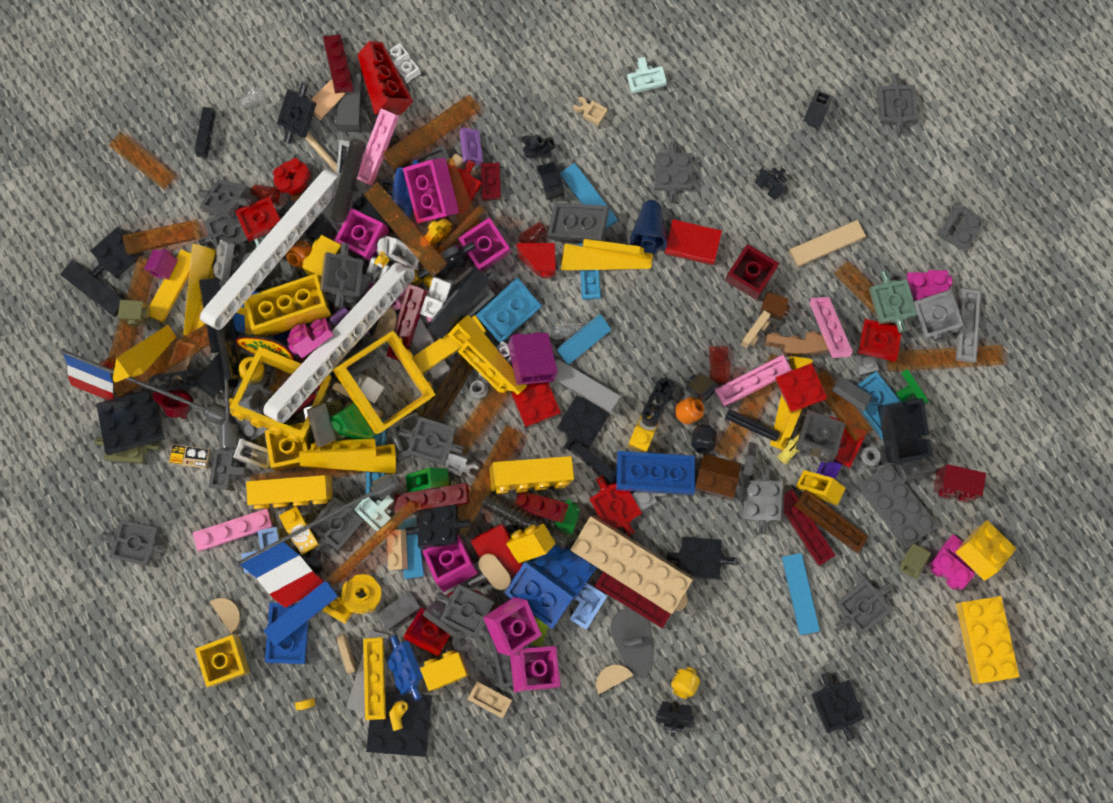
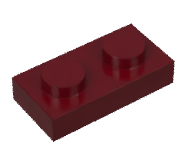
(490, 181)

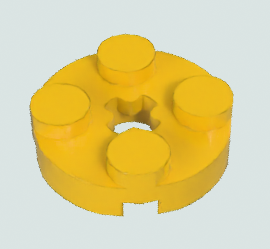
(438, 231)
(367, 603)

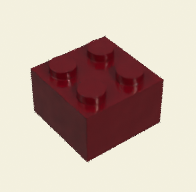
(751, 272)
(959, 483)

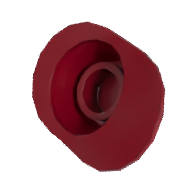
(173, 407)

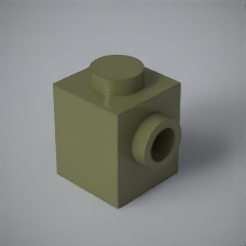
(133, 312)
(915, 561)

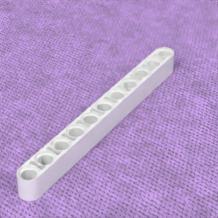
(270, 251)
(344, 338)

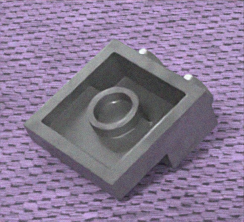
(939, 314)
(820, 437)

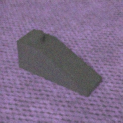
(350, 108)

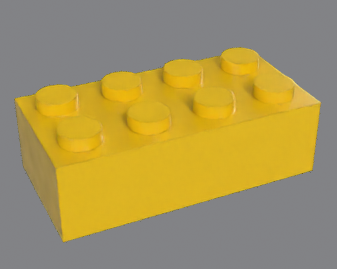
(287, 306)
(531, 473)
(289, 490)
(987, 640)

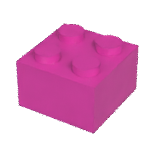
(361, 234)
(489, 245)
(450, 564)
(512, 626)
(535, 669)

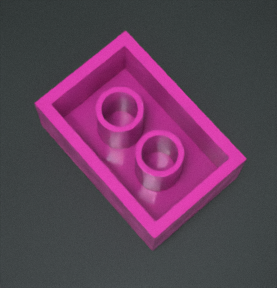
(430, 190)

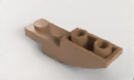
(794, 346)

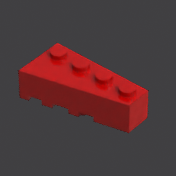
(383, 80)

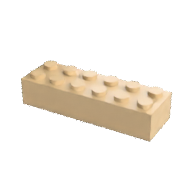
(632, 564)

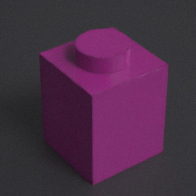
(161, 264)

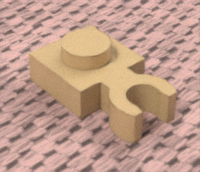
(592, 112)

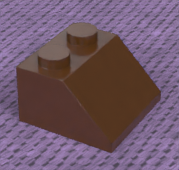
(718, 477)

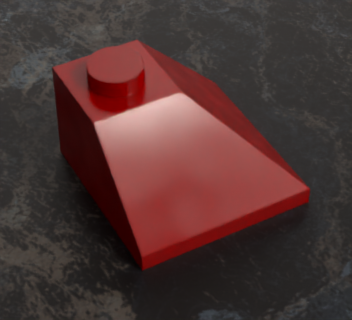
(538, 258)

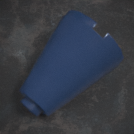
(649, 228)

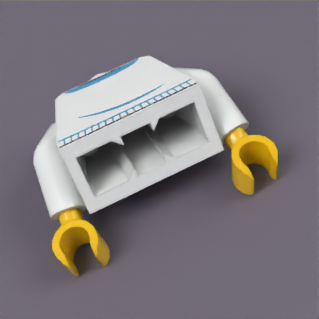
(397, 251)

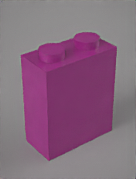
(532, 358)

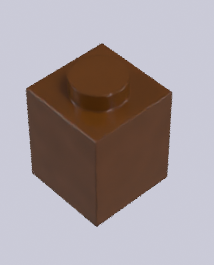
(775, 305)

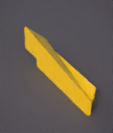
(604, 256)
(200, 268)
(142, 355)
(484, 356)
(784, 420)
(351, 455)

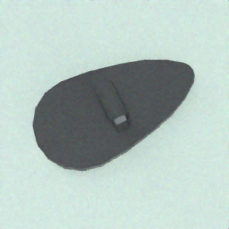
(633, 641)

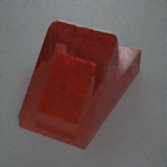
(719, 364)

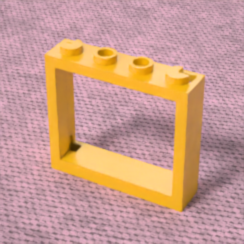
(360, 400)
(262, 421)

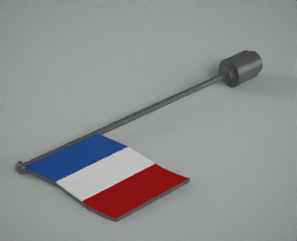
(99, 381)
(284, 571)

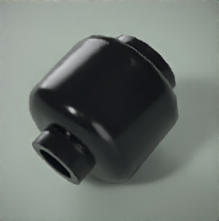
(704, 439)

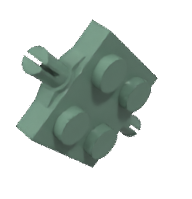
(893, 301)

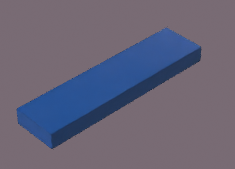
(301, 613)

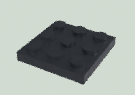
(129, 422)
(412, 738)

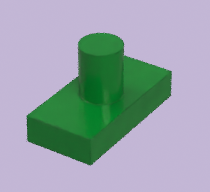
(912, 388)

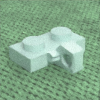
(646, 77)
(375, 513)

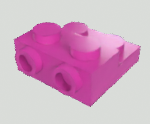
(928, 283)
(306, 339)
(950, 565)

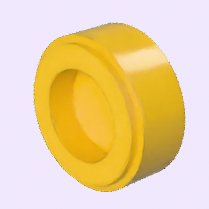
(305, 703)

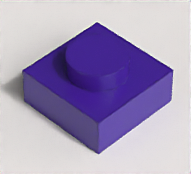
(829, 469)

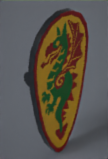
(252, 343)

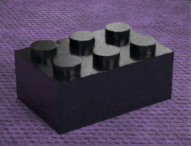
(900, 428)

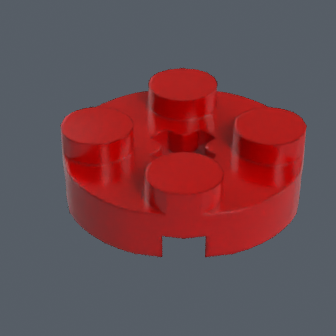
(285, 171)

